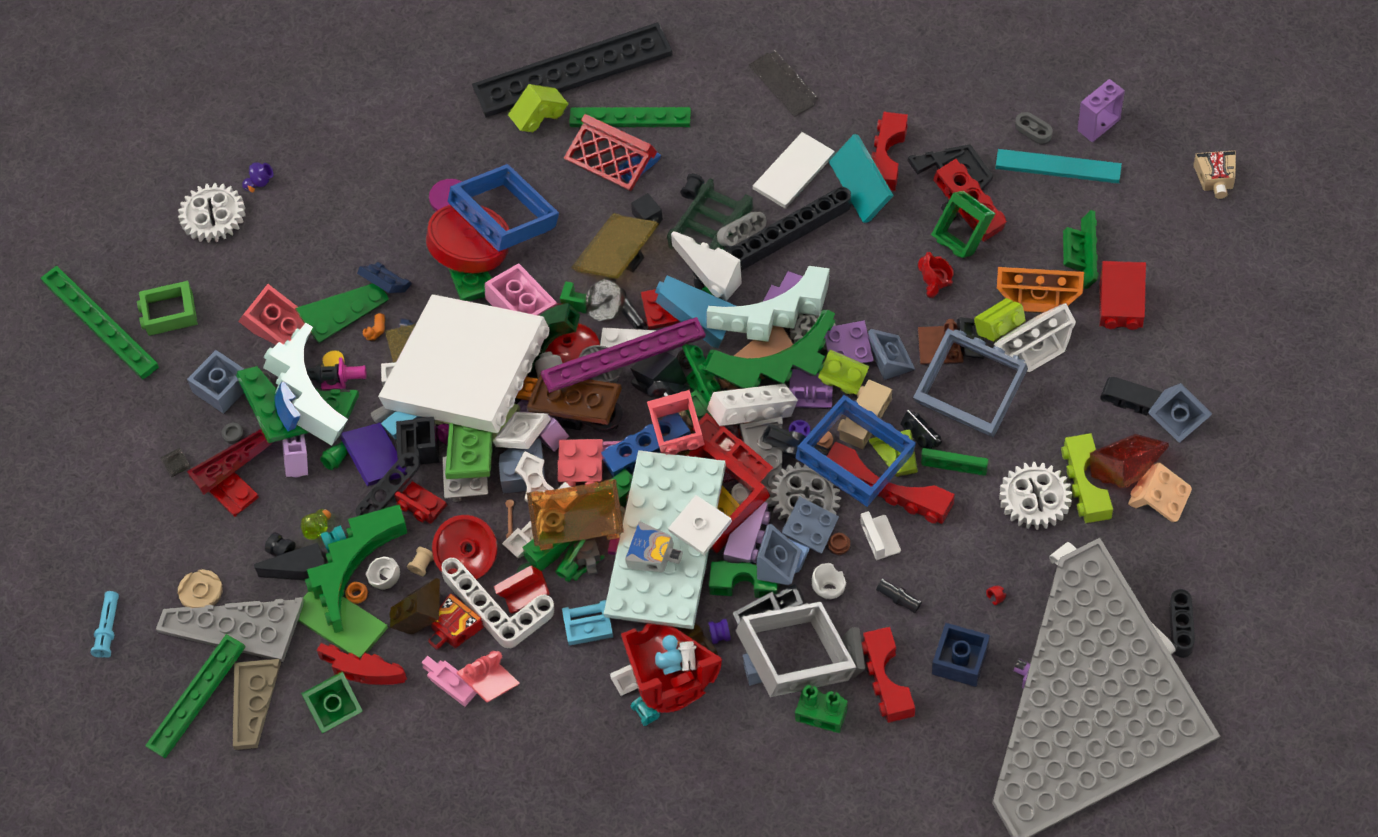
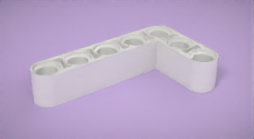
(492, 609)

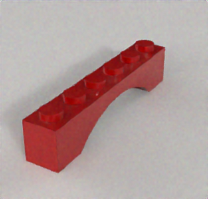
(928, 501)

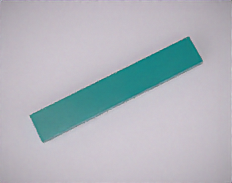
(1058, 166)

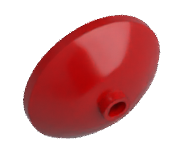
(579, 341)
(452, 542)

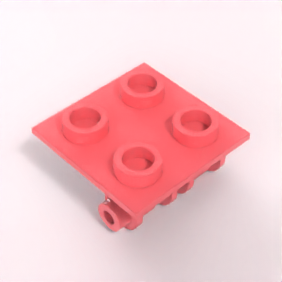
(488, 676)

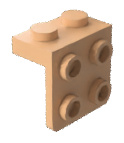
(1162, 492)

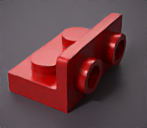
(420, 502)

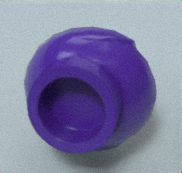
(259, 176)

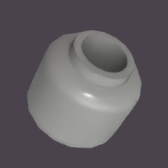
(546, 361)

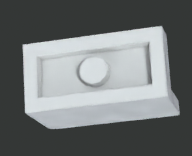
(879, 535)

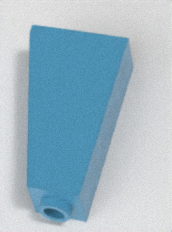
(689, 302)

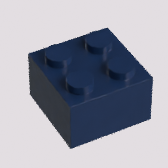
(960, 654)

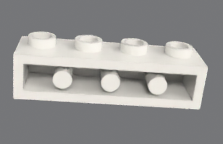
(751, 404)

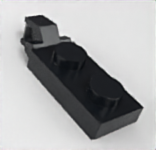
(662, 389)

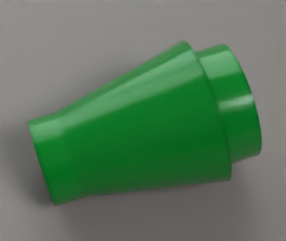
(334, 456)

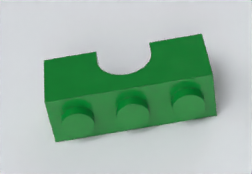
(726, 575)

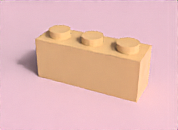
(873, 398)

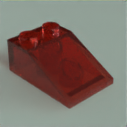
(1126, 459)

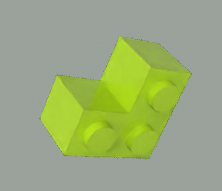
(536, 104)

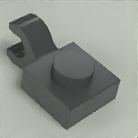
(588, 556)

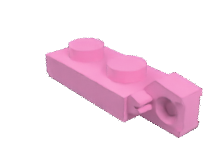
(446, 678)

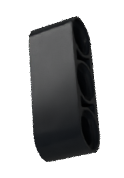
(1129, 395)
(1184, 614)

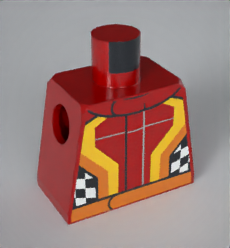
(455, 623)

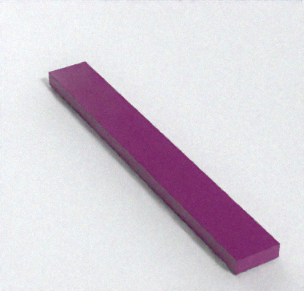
(622, 354)

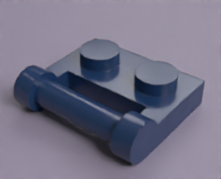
(384, 278)

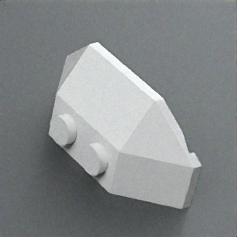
(1040, 337)

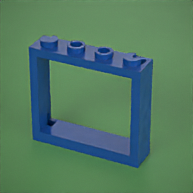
(499, 238)
(839, 475)

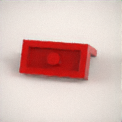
(522, 588)

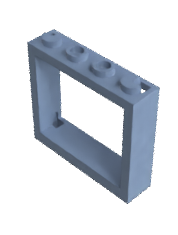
(978, 346)

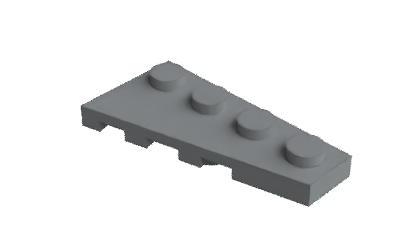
(752, 436)

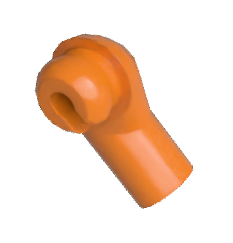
(378, 328)

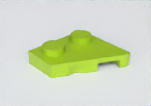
(889, 455)

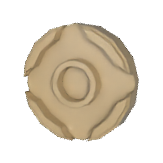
(200, 589)

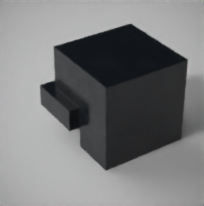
(657, 368)
(418, 437)

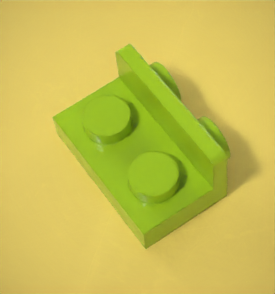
(843, 372)

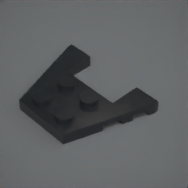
(964, 154)

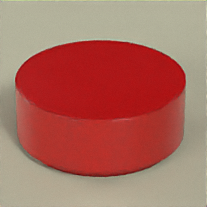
(682, 678)

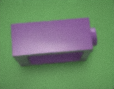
(1099, 108)

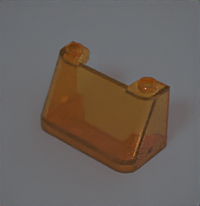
(588, 513)

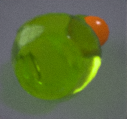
(315, 524)

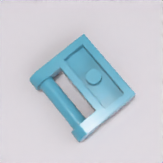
(588, 628)

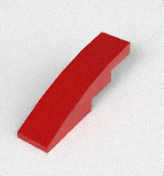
(734, 448)

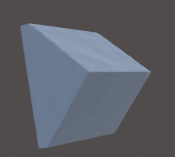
(889, 354)
(1179, 411)
(777, 557)

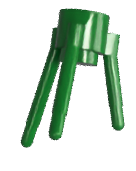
(568, 568)

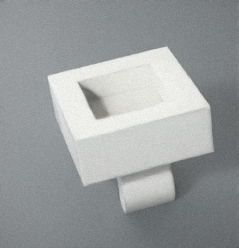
(624, 680)

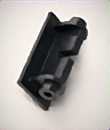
(925, 437)

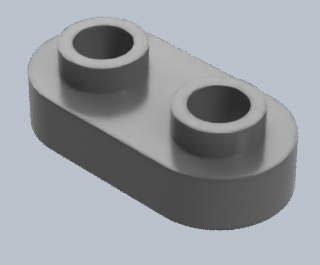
(1034, 127)

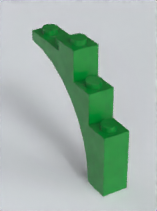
(776, 367)
(364, 536)

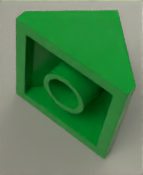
(331, 702)

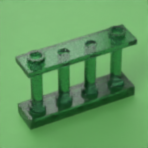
(706, 191)

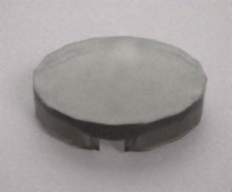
(605, 300)

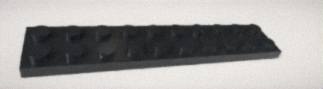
(574, 67)

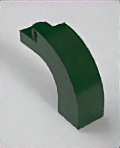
(560, 320)

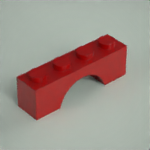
(892, 131)
(895, 699)

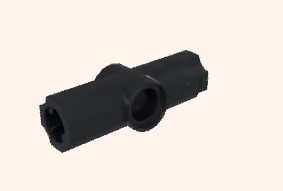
(786, 440)

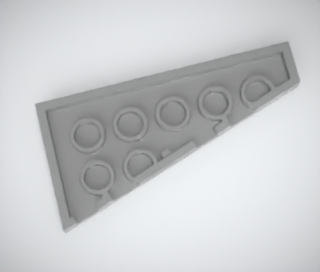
(260, 626)

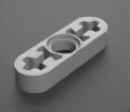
(749, 229)

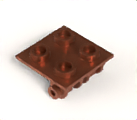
(930, 340)

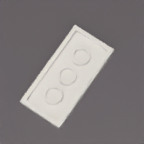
(793, 170)

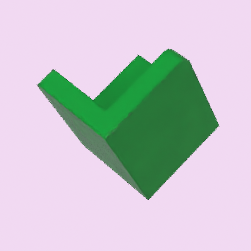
(575, 299)

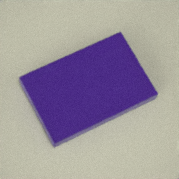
(371, 452)

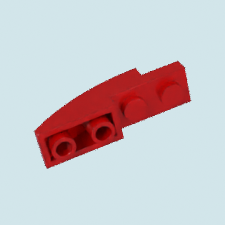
(364, 670)

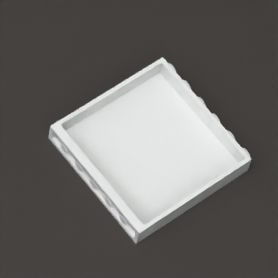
(464, 363)

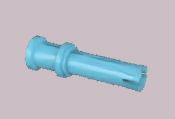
(104, 633)

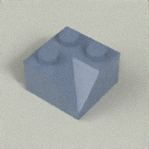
(217, 381)
(508, 462)

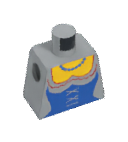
(651, 550)

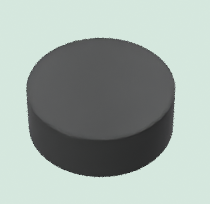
(232, 433)

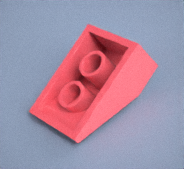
(272, 316)

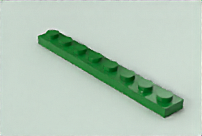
(99, 322)

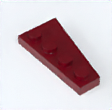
(223, 464)

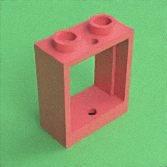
(670, 405)

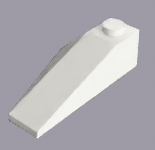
(714, 268)

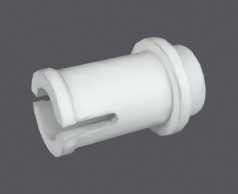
(688, 654)

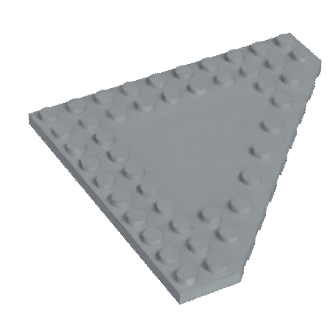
(1096, 700)

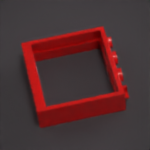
(749, 505)

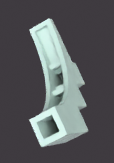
(781, 311)
(288, 364)

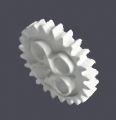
(227, 211)
(1015, 500)

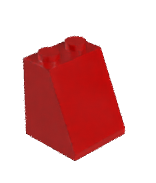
(1122, 294)

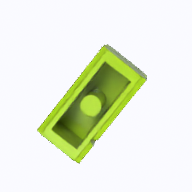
(999, 319)

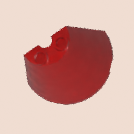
(652, 684)

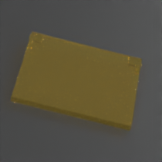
(614, 246)

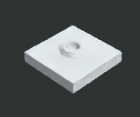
(521, 430)
(700, 525)

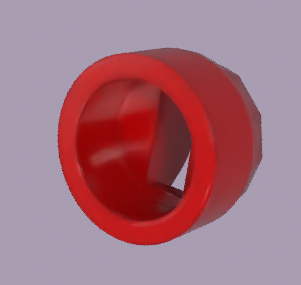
(997, 591)

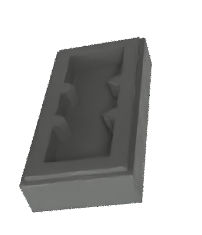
(853, 644)

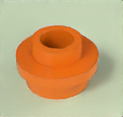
(356, 586)

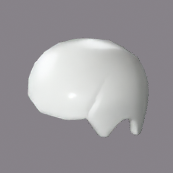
(387, 567)
(827, 574)

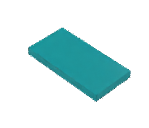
(861, 176)

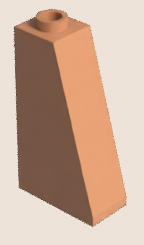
(755, 349)

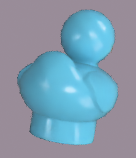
(669, 660)

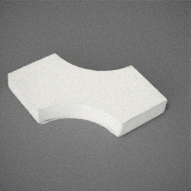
(530, 470)

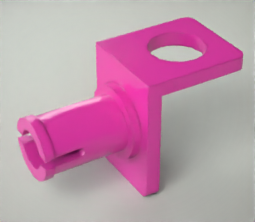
(346, 373)

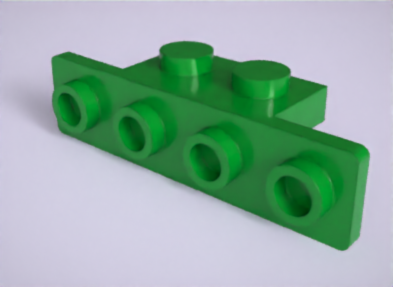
(1080, 249)
(699, 379)

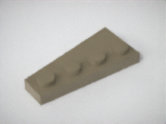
(252, 696)

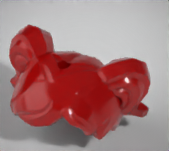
(935, 273)

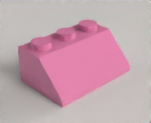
(518, 292)

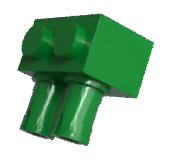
(821, 710)

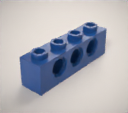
(613, 454)

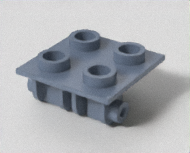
(810, 525)

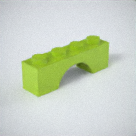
(1093, 501)

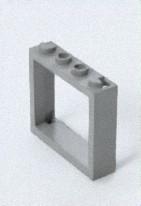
(777, 685)

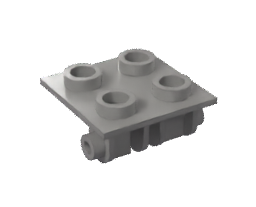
(464, 486)

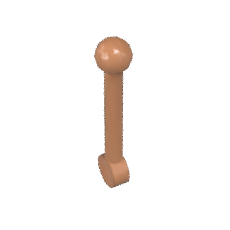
(509, 503)

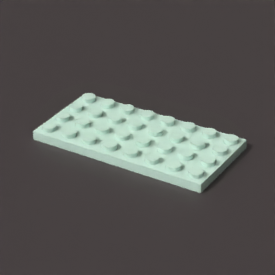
(657, 496)

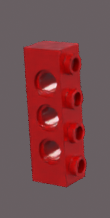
(957, 172)

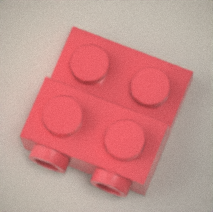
(580, 461)

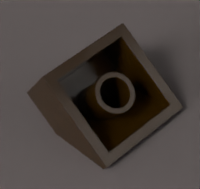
(417, 609)

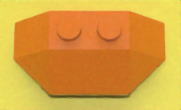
(1038, 288)

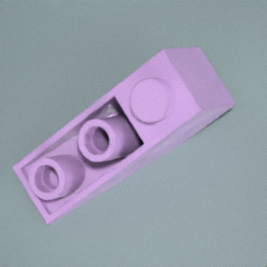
(743, 540)

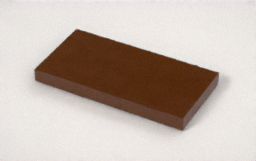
(581, 401)

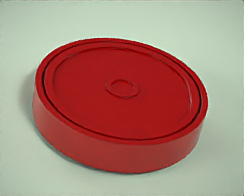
(459, 244)

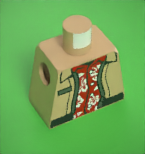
(1216, 171)

